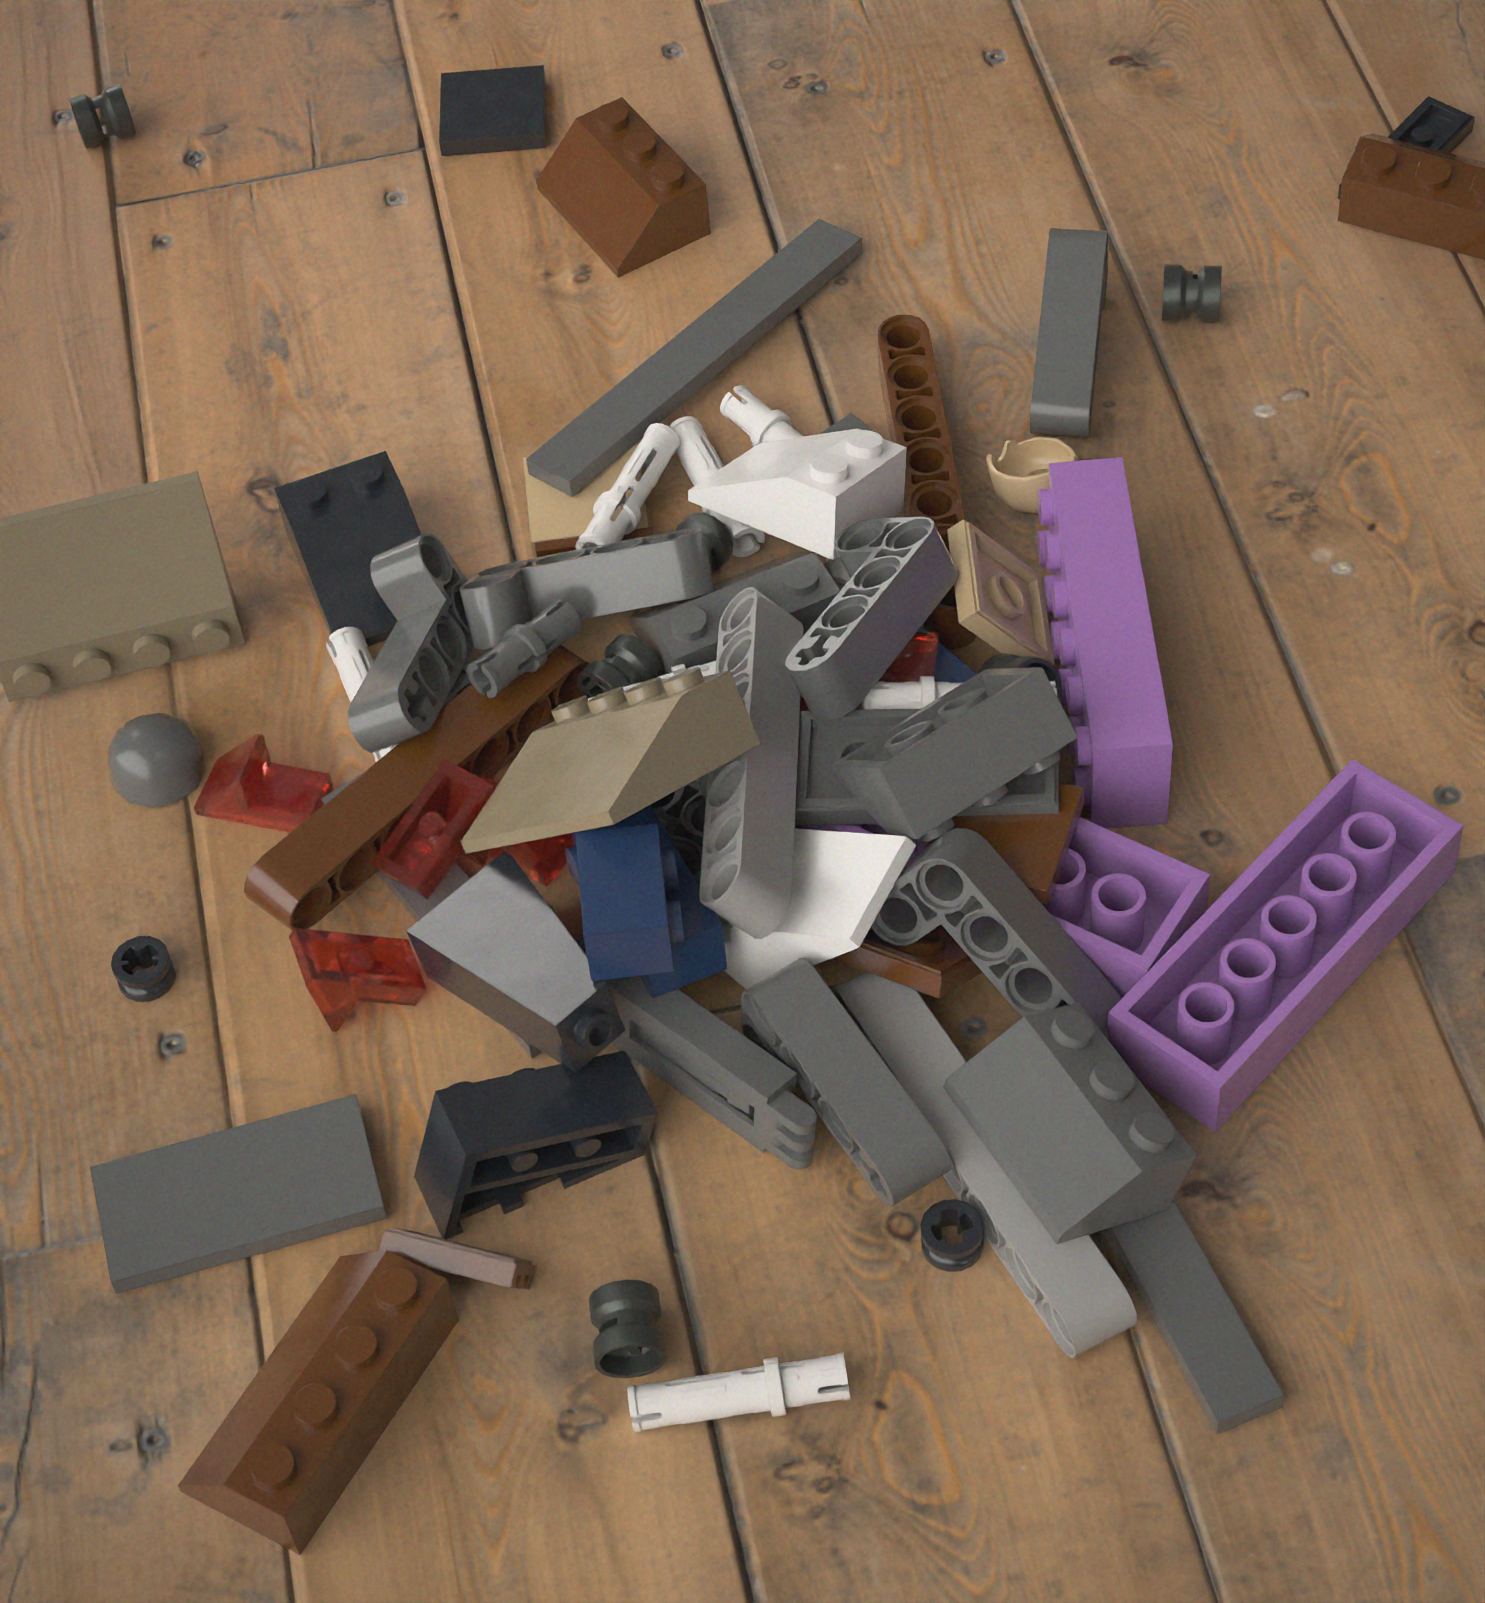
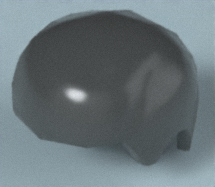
(155, 760)

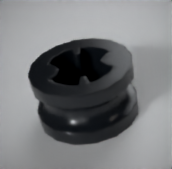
(143, 985)
(952, 1213)

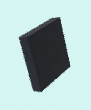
(492, 110)

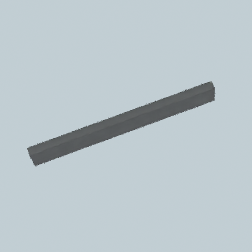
(693, 357)

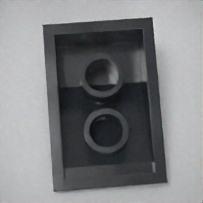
(336, 529)

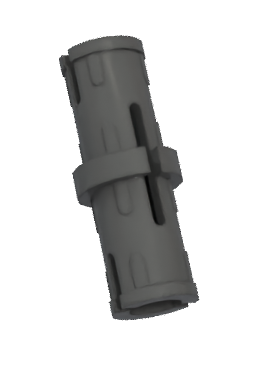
(524, 648)

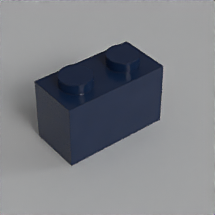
(625, 901)

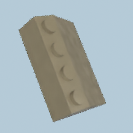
(111, 587)
(614, 757)

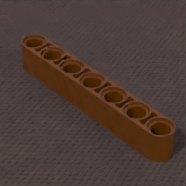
(919, 423)
(335, 846)

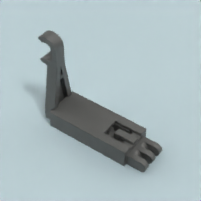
(716, 1069)

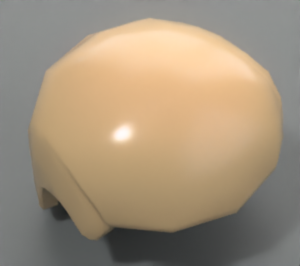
(1025, 469)

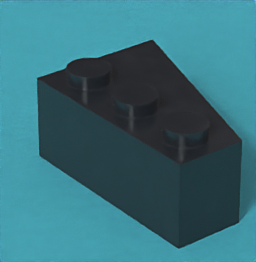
(526, 1130)

